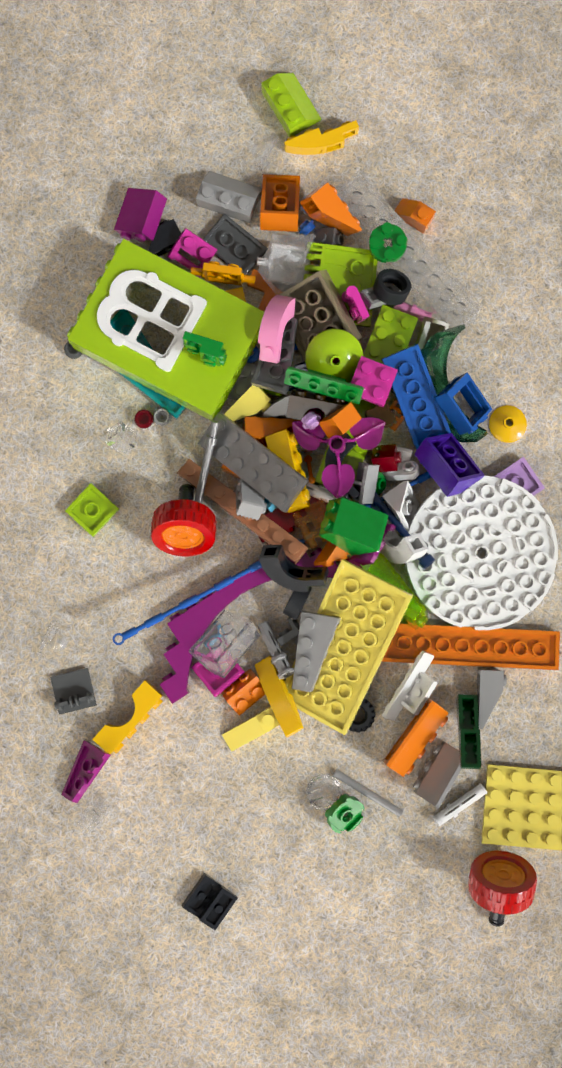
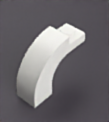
(403, 550)

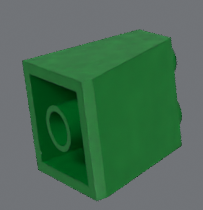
(353, 526)

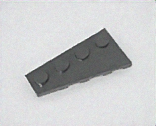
(272, 375)

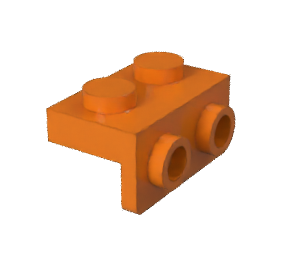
(244, 692)

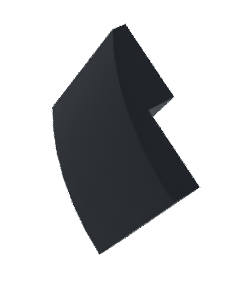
(209, 901)

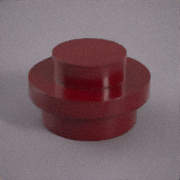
(144, 419)

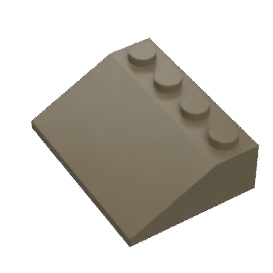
(318, 309)

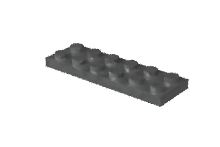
(255, 464)

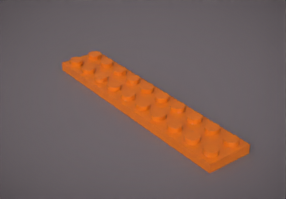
(476, 647)

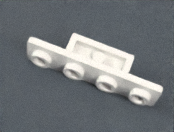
(413, 690)

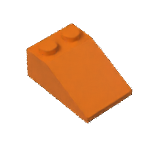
(280, 203)

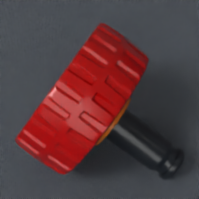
(183, 525)
(502, 884)

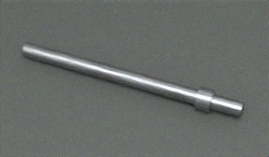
(210, 441)

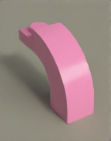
(273, 323)

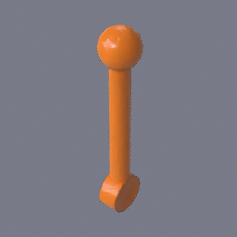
(308, 459)

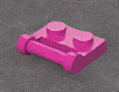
(194, 246)
(357, 307)

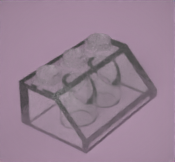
(224, 643)

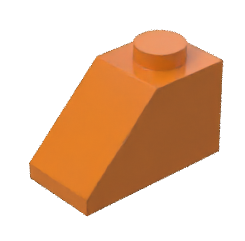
(415, 214)

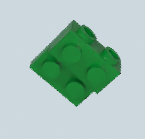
(210, 350)

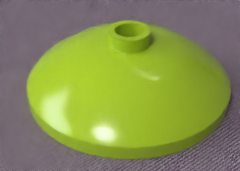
(331, 345)

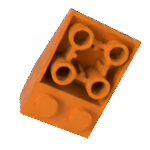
(329, 210)

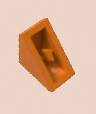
(340, 420)

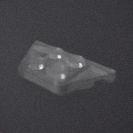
(284, 260)

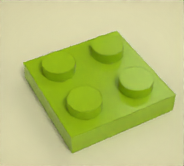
(92, 510)

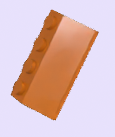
(415, 737)

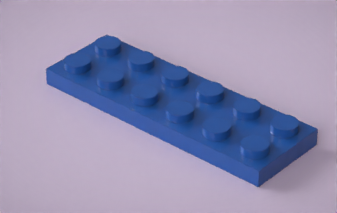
(416, 395)

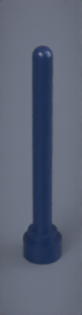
(426, 560)

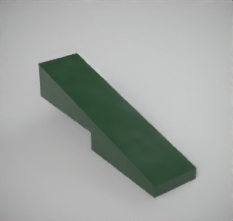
(468, 731)

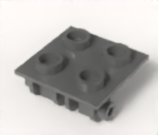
(73, 691)

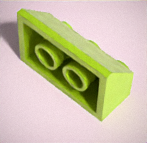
(289, 103)

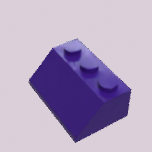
(448, 464)

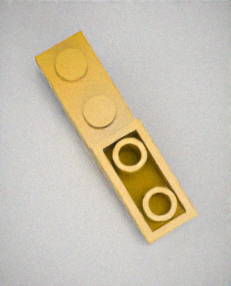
(314, 142)

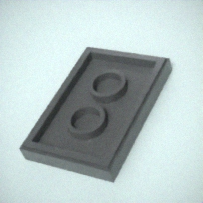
(235, 244)

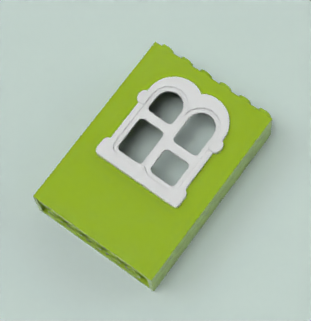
(176, 373)

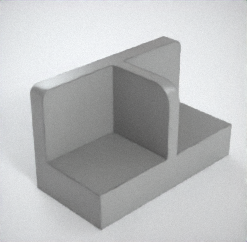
(366, 482)

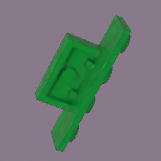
(323, 384)

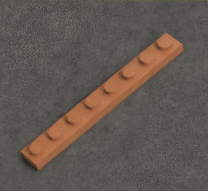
(226, 499)

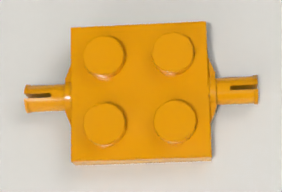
(225, 274)

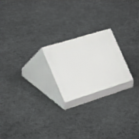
(402, 503)

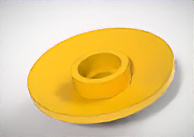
(498, 425)

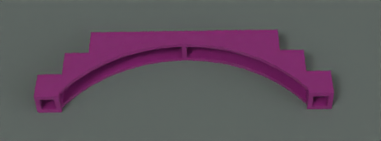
(198, 617)

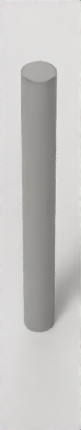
(368, 793)

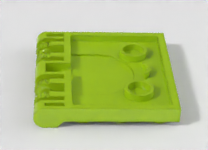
(346, 268)

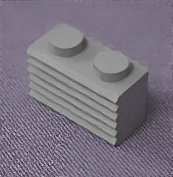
(249, 501)

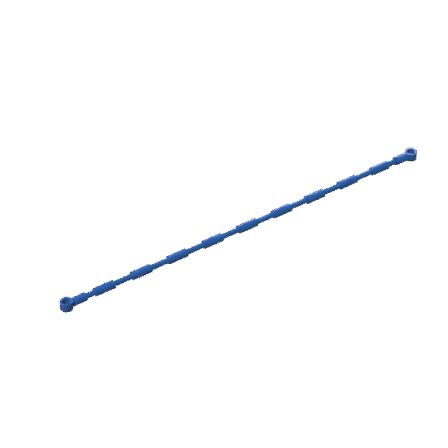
(220, 585)

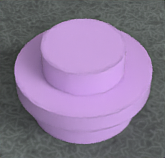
(310, 420)

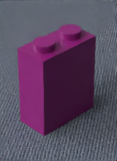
(140, 214)

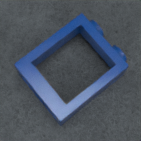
(474, 398)

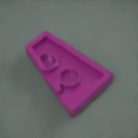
(85, 769)

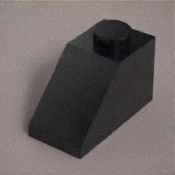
(165, 237)

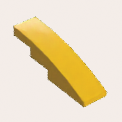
(279, 697)

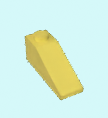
(249, 403)
(251, 729)

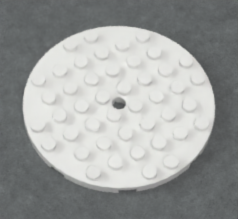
(517, 559)

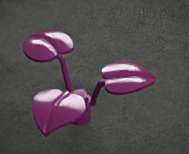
(340, 478)

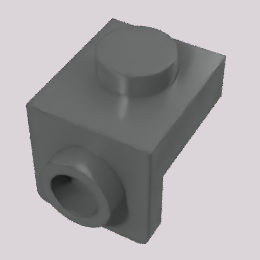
(328, 236)

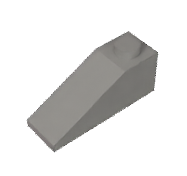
(489, 690)

